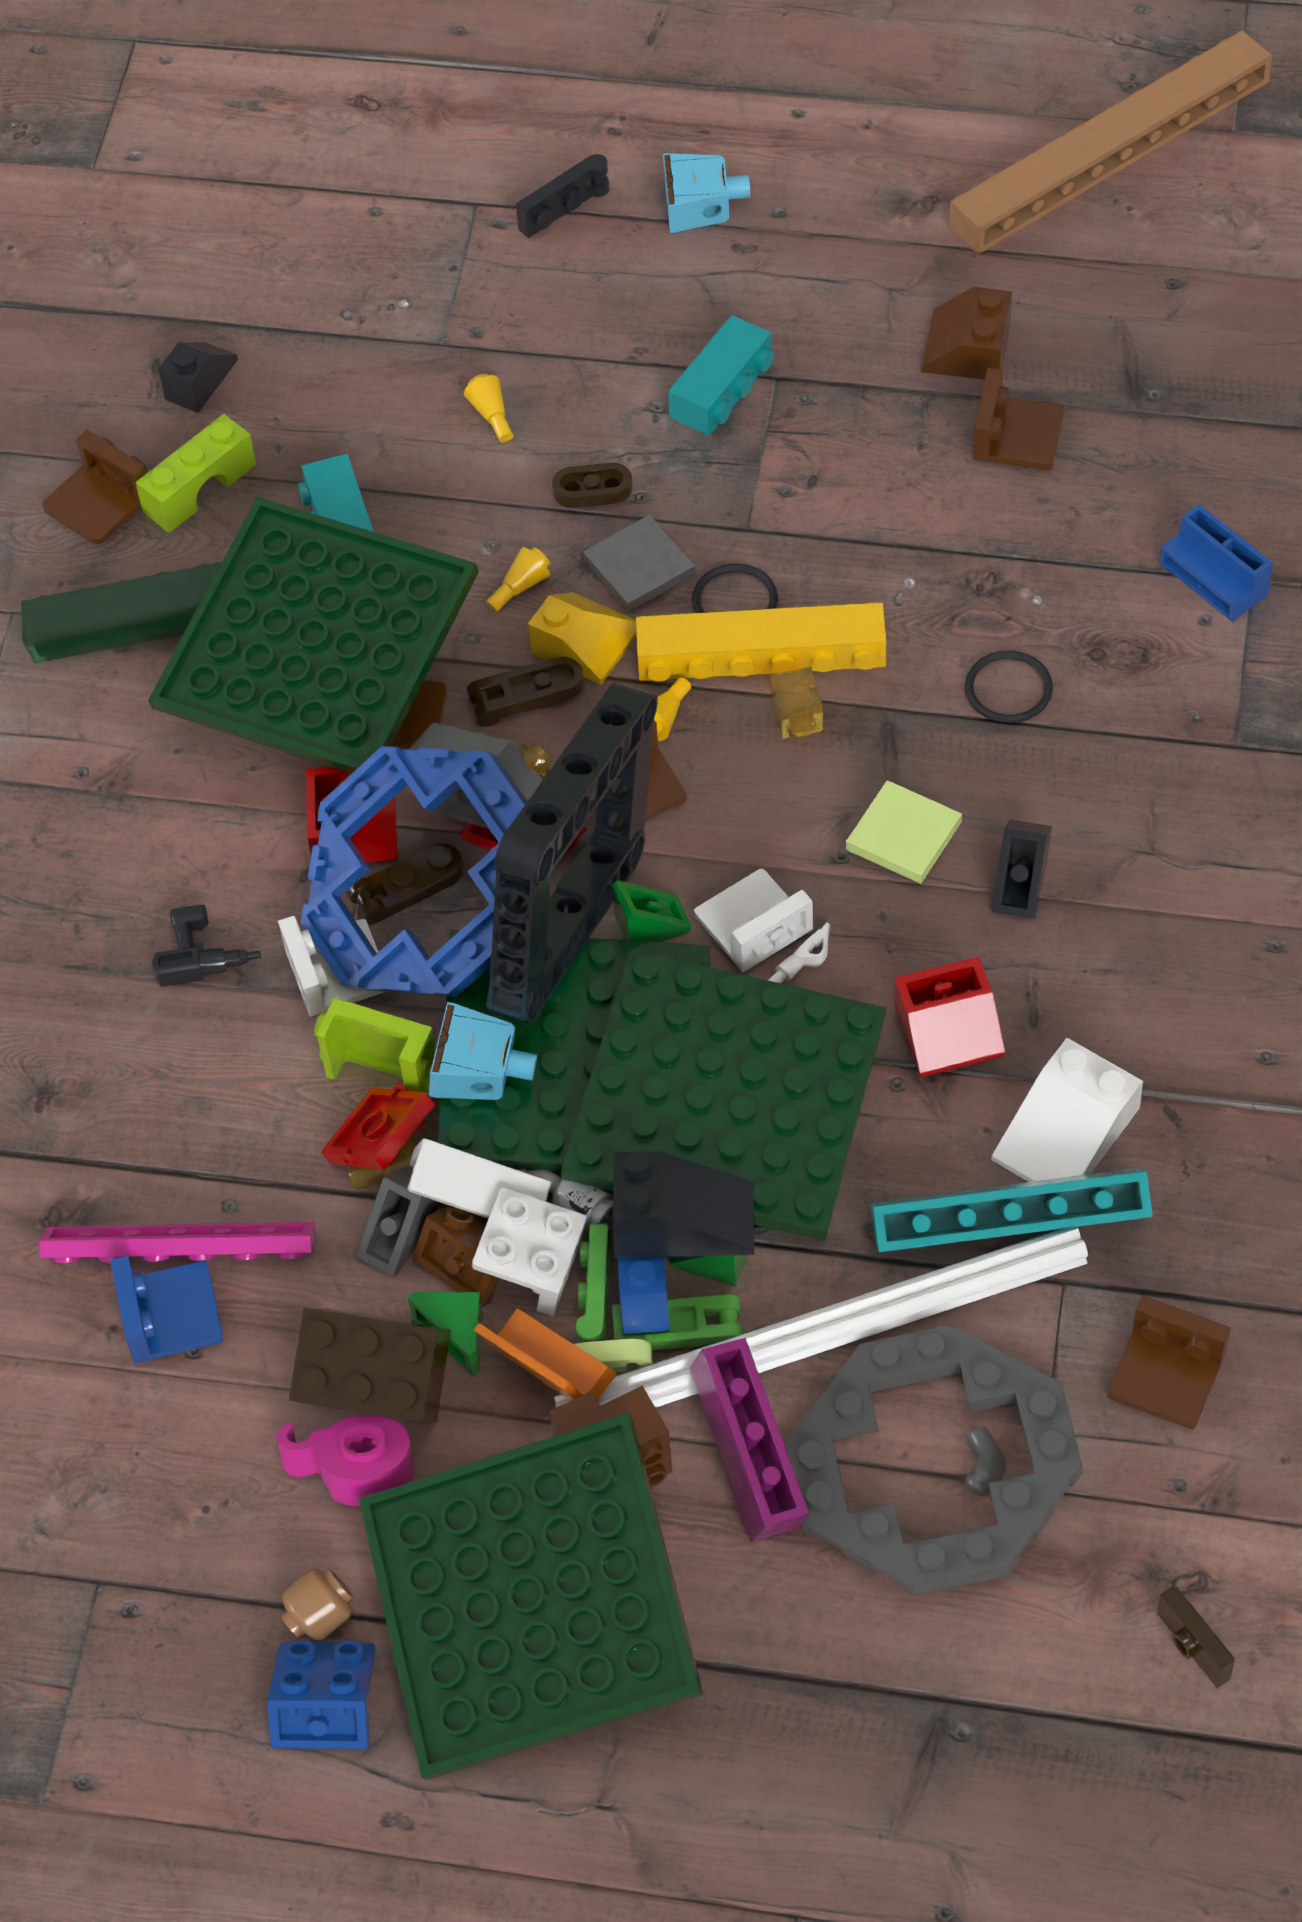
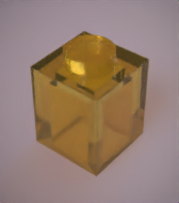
(796, 703)

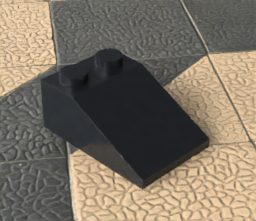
(679, 1208)

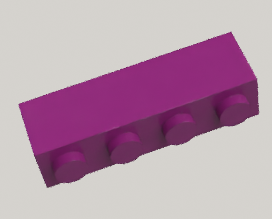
(748, 1440)

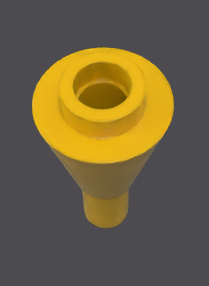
(486, 396)
(525, 572)
(668, 706)

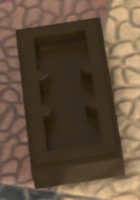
(1195, 1637)

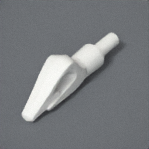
(803, 956)

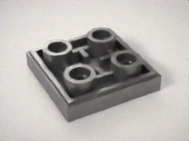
(639, 563)

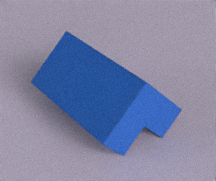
(1217, 563)

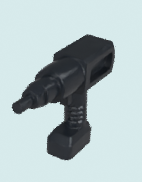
(190, 960)

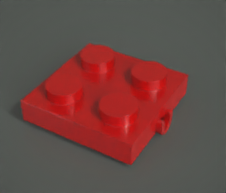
(378, 1128)

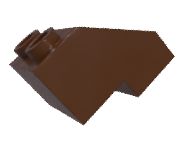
(649, 1426)

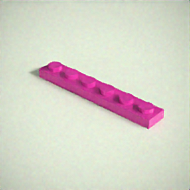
(161, 1241)

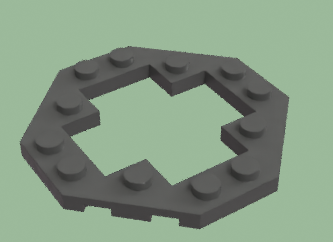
(1020, 1503)

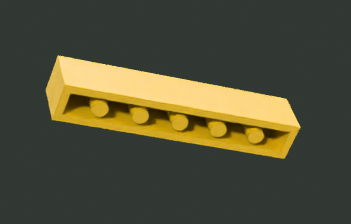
(761, 641)

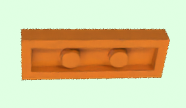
(548, 1356)

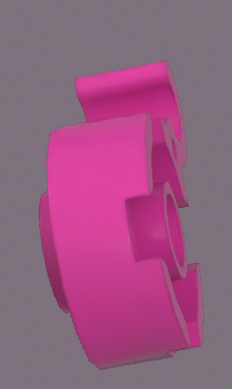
(351, 1456)

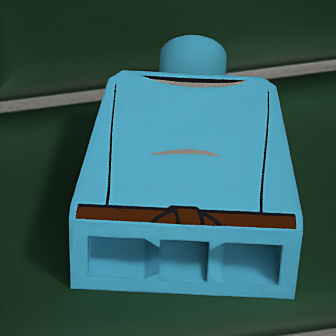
(699, 190)
(476, 1056)

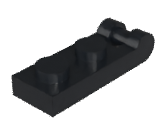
(563, 194)

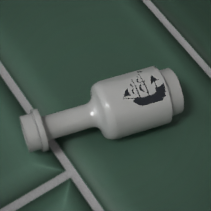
(580, 1198)

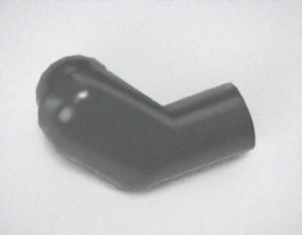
(990, 1462)

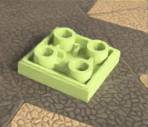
(904, 831)

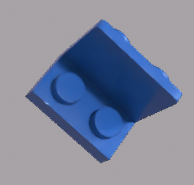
(166, 1309)
(321, 1695)

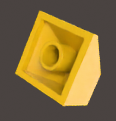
(581, 631)

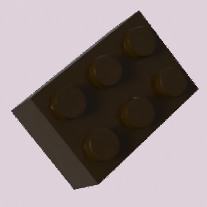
(370, 1365)

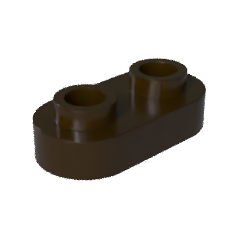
(592, 485)

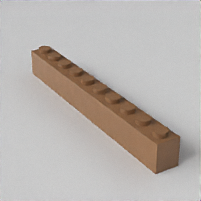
(1109, 142)

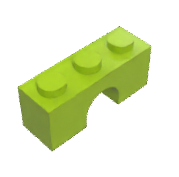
(172, 487)

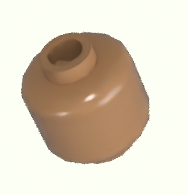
(316, 1604)

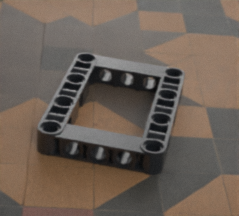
(541, 934)

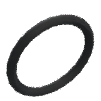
(734, 568)
(969, 688)

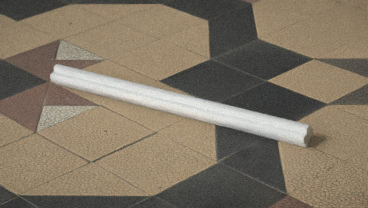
(870, 1313)

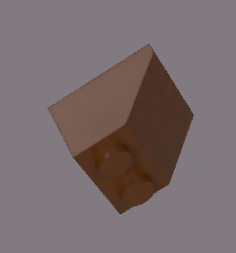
(969, 334)

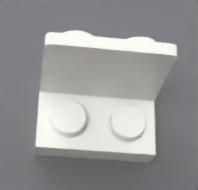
(755, 919)
(312, 972)
(531, 1245)

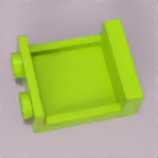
(375, 1041)

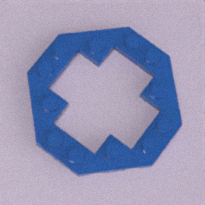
(338, 865)

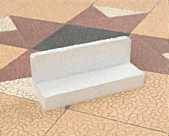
(466, 1179)

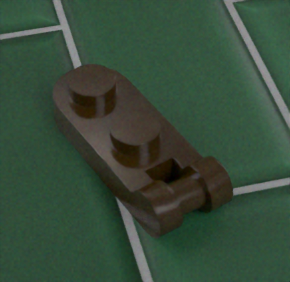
(525, 689)
(407, 882)

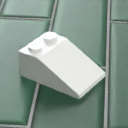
(1069, 1116)

